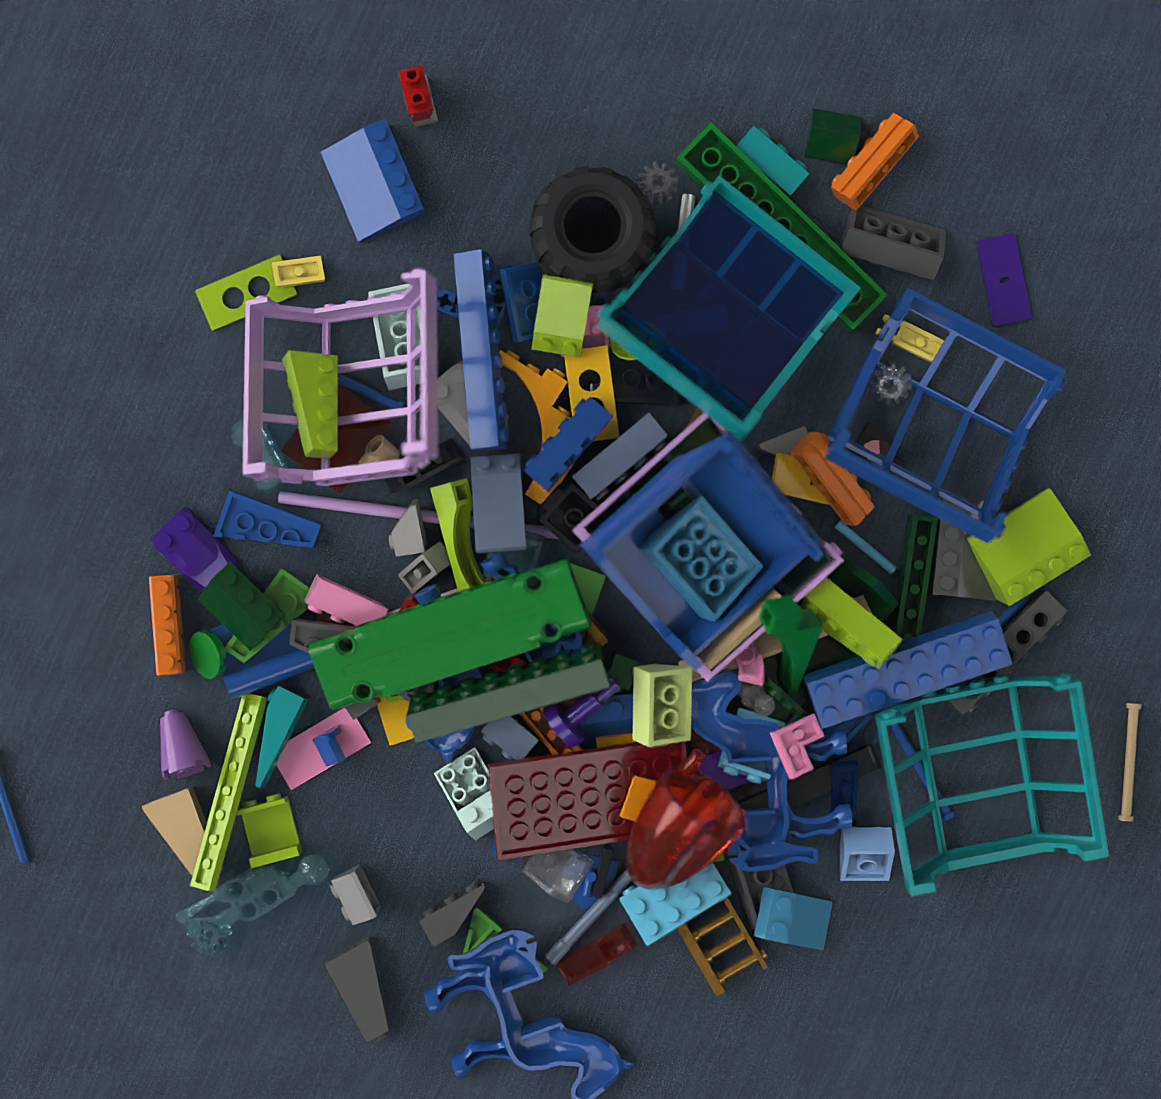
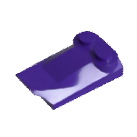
(192, 548)

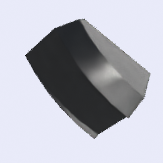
(564, 511)

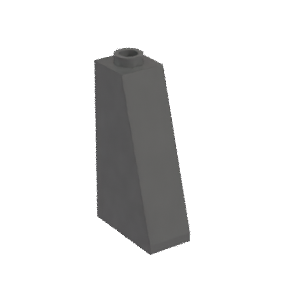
(360, 985)

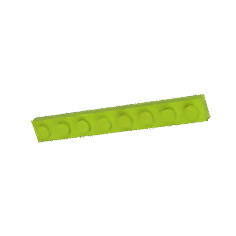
(228, 792)

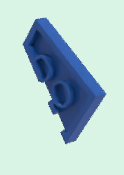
(521, 294)

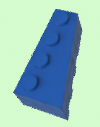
(568, 443)

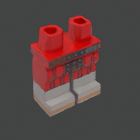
(418, 96)

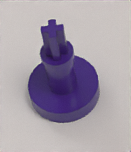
(566, 721)

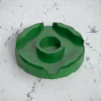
(207, 654)

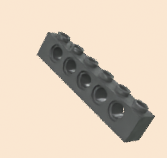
(1052, 615)

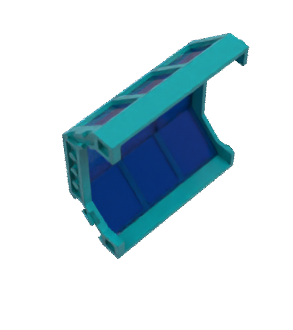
(728, 307)

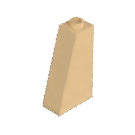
(180, 823)

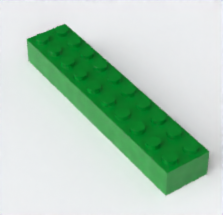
(715, 155)

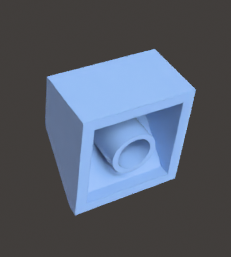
(866, 854)

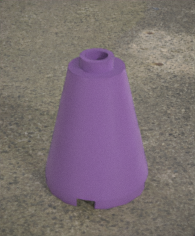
(180, 747)

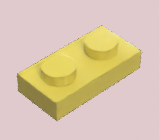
(298, 271)

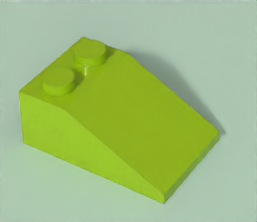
(561, 316)

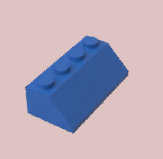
(612, 719)

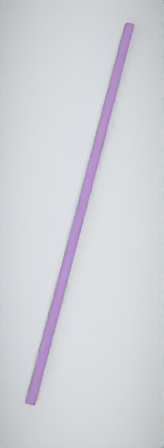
(378, 509)

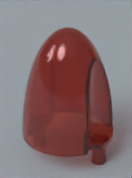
(681, 826)

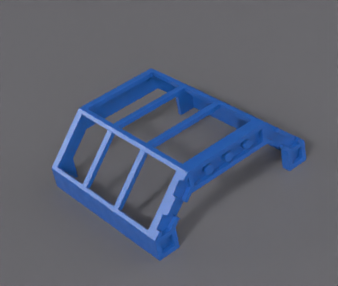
(988, 524)

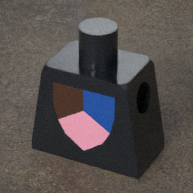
(878, 442)

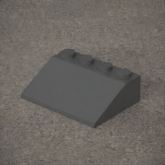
(953, 563)

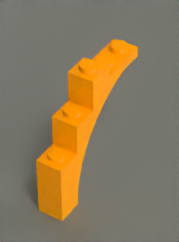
(545, 393)

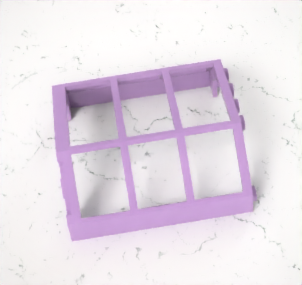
(423, 291)

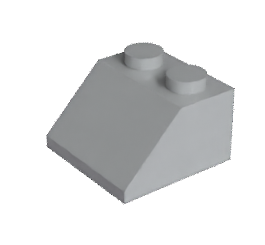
(356, 895)

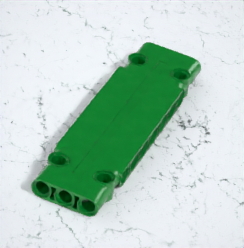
(449, 635)

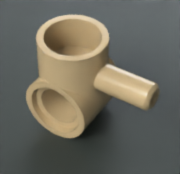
(379, 450)

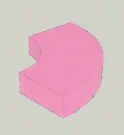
(750, 665)

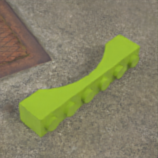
(453, 507)

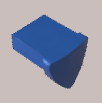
(329, 747)

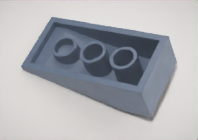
(498, 503)

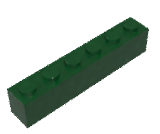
(914, 575)

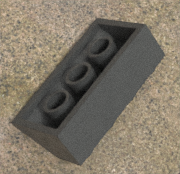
(894, 242)

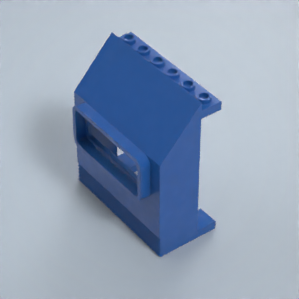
(744, 500)

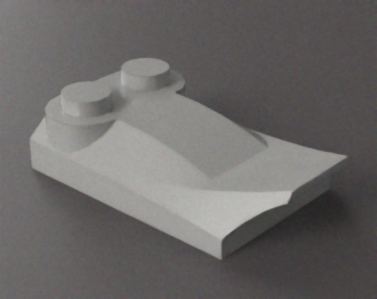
(452, 399)

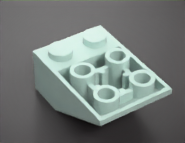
(468, 791)

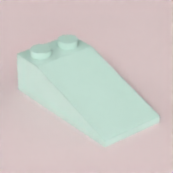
(392, 339)

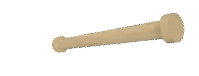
(1129, 762)

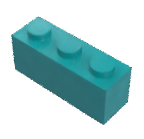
(773, 160)

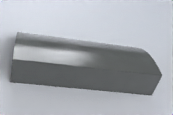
(751, 885)

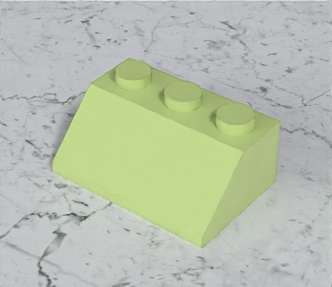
(662, 704)

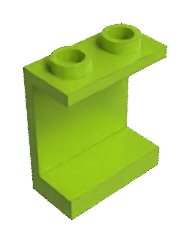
(270, 830)

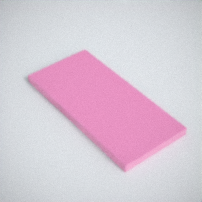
(301, 757)

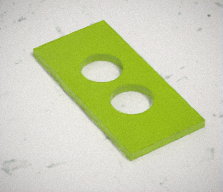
(212, 295)

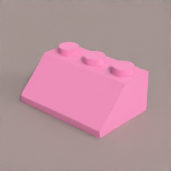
(342, 602)

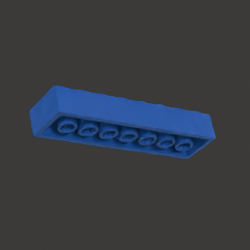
(912, 670)

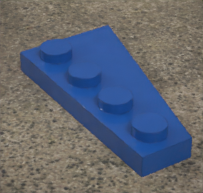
(259, 521)

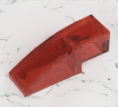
(597, 954)

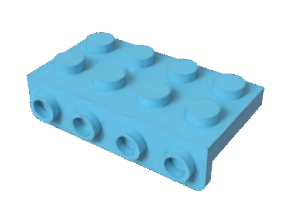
(665, 910)

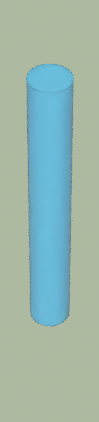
(865, 547)

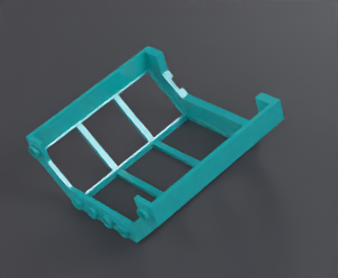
(1087, 847)

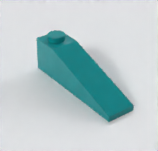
(280, 721)

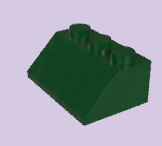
(240, 606)

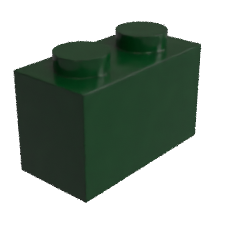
(622, 670)

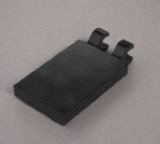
(638, 384)

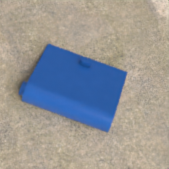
(268, 666)

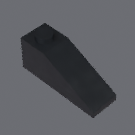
(447, 456)

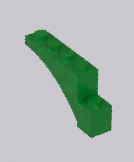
(797, 633)

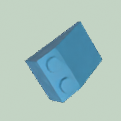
(793, 919)

